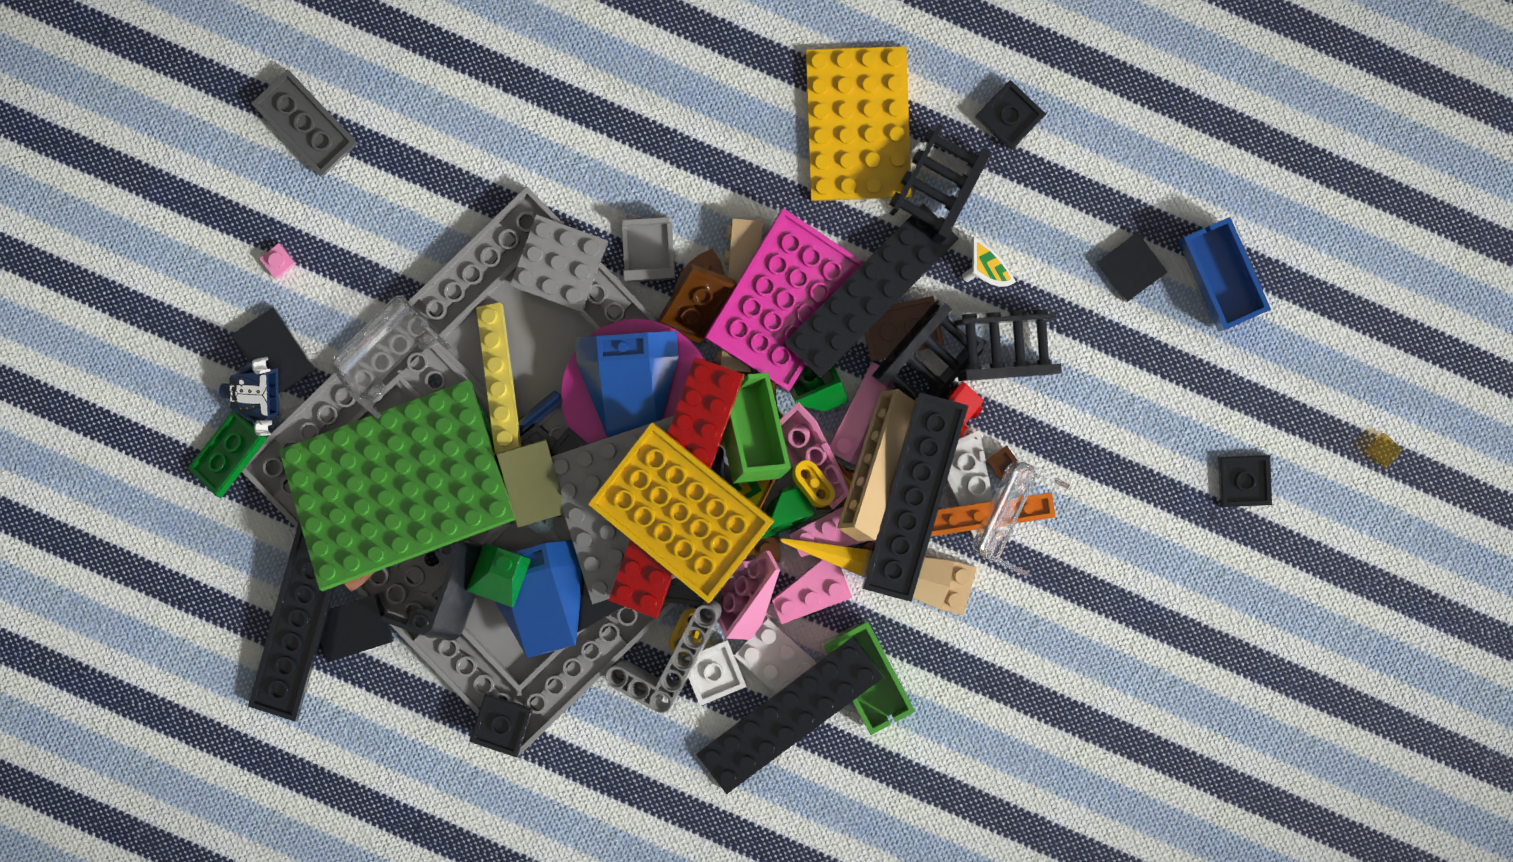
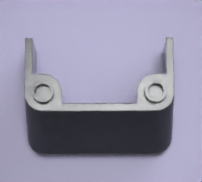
(453, 601)

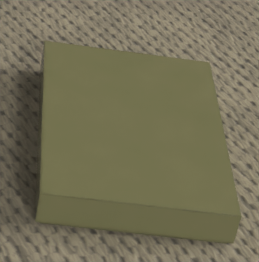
(531, 482)

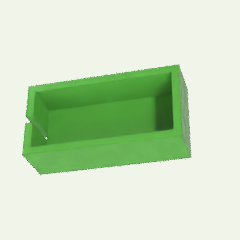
(755, 434)
(884, 697)

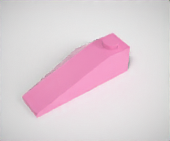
(853, 428)
(806, 442)
(747, 597)

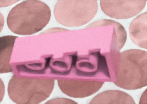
(824, 531)

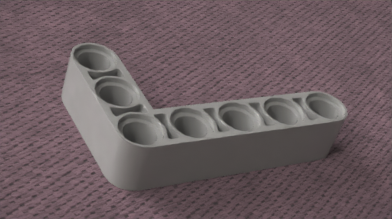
(676, 665)

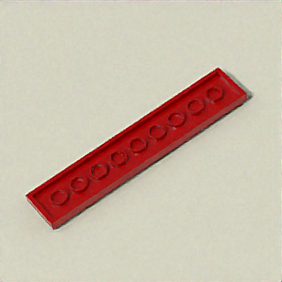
(699, 429)

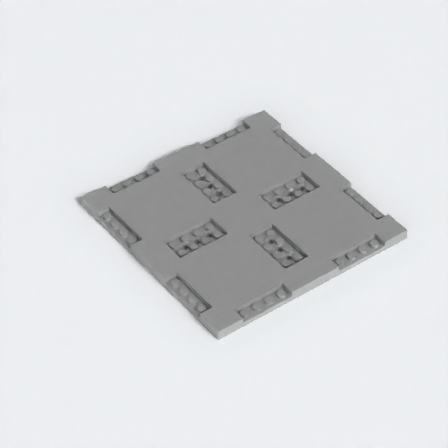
(540, 347)

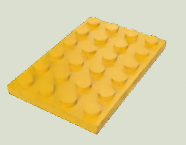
(857, 122)
(681, 512)

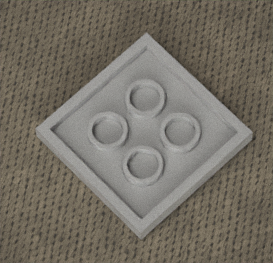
(559, 263)

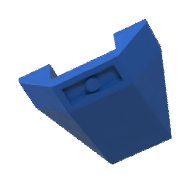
(628, 376)
(548, 600)

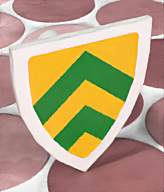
(987, 266)

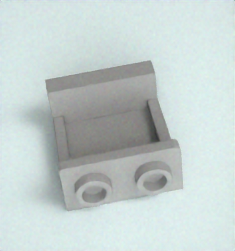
(648, 248)

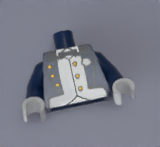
(254, 394)

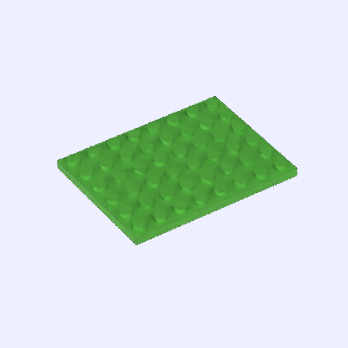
(396, 485)

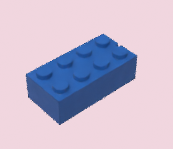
(1224, 274)

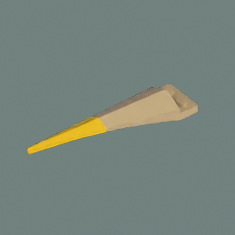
(940, 583)

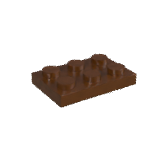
(696, 302)
(895, 325)

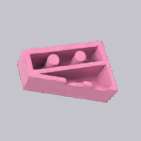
(812, 591)

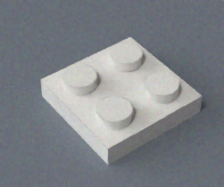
(715, 673)

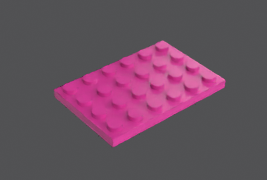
(777, 293)

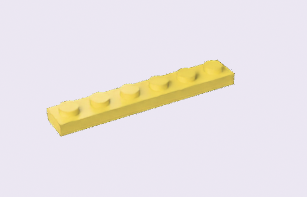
(498, 377)

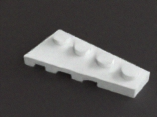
(969, 473)

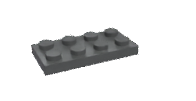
(304, 123)

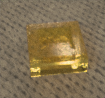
(1384, 450)

